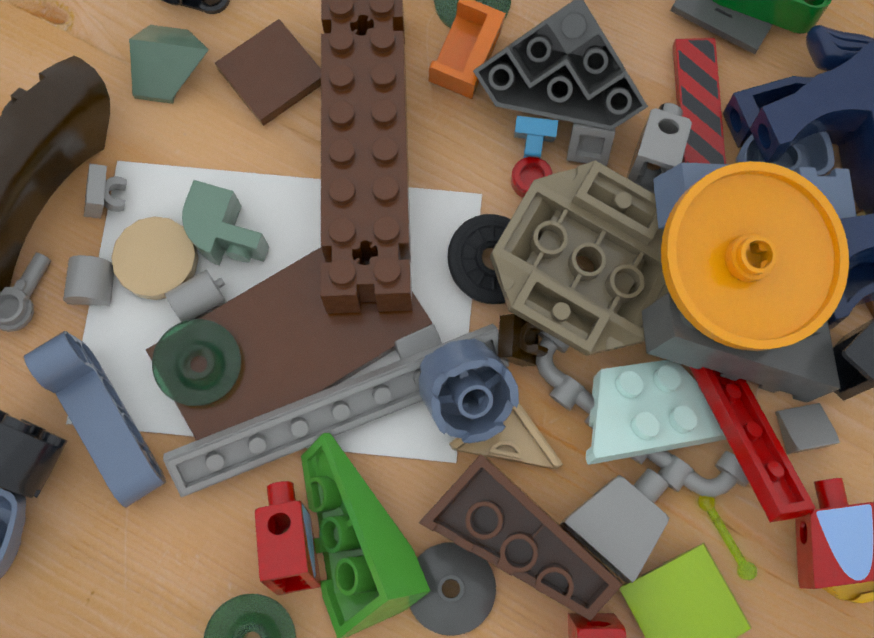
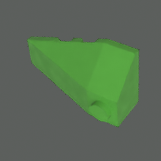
(365, 554)

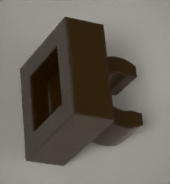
(519, 341)

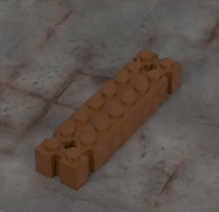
(364, 157)

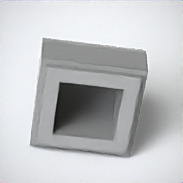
(88, 281)

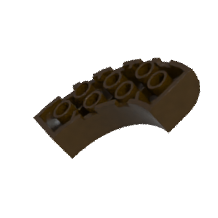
(42, 142)

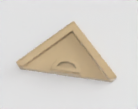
(516, 443)

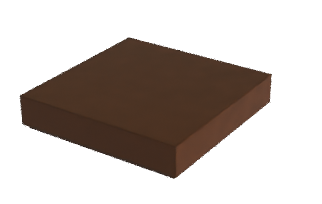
(270, 72)

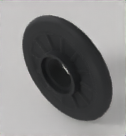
(466, 257)

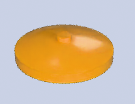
(755, 256)

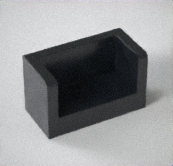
(855, 361)

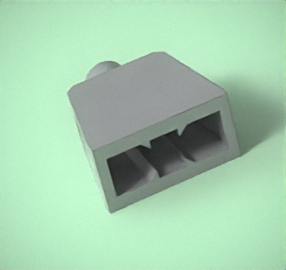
(621, 523)

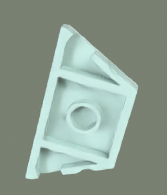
(648, 412)

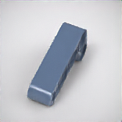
(99, 416)

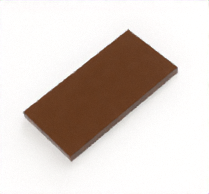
(294, 345)

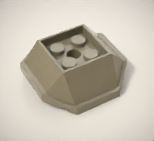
(591, 216)

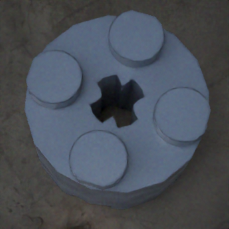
(467, 390)

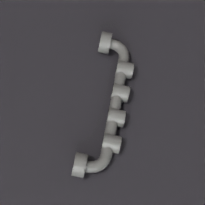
(673, 469)

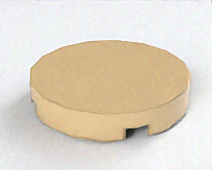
(154, 257)

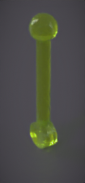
(745, 569)

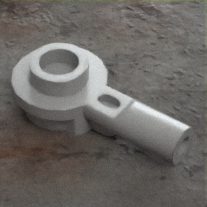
(15, 301)

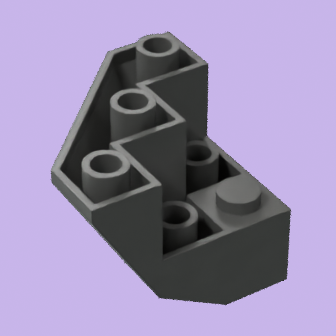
(563, 73)

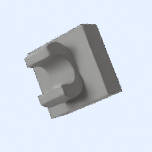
(590, 144)
(98, 192)

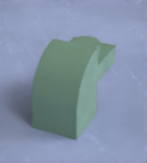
(210, 224)

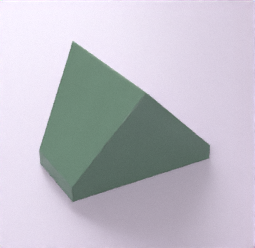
(163, 61)

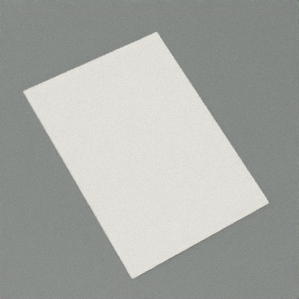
(290, 220)

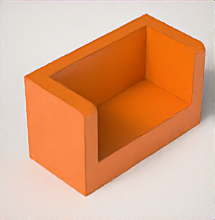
(467, 47)

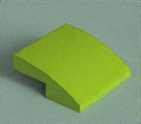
(685, 599)

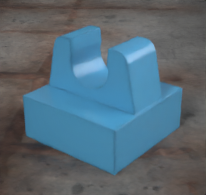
(535, 132)

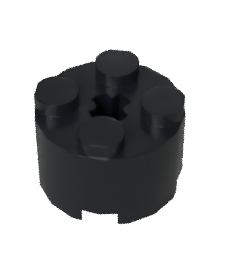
(26, 455)

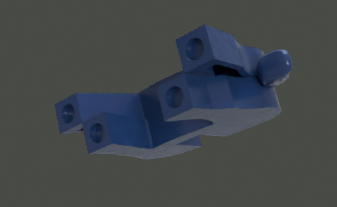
(829, 102)

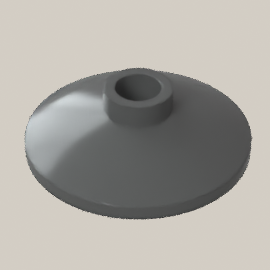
(476, 593)

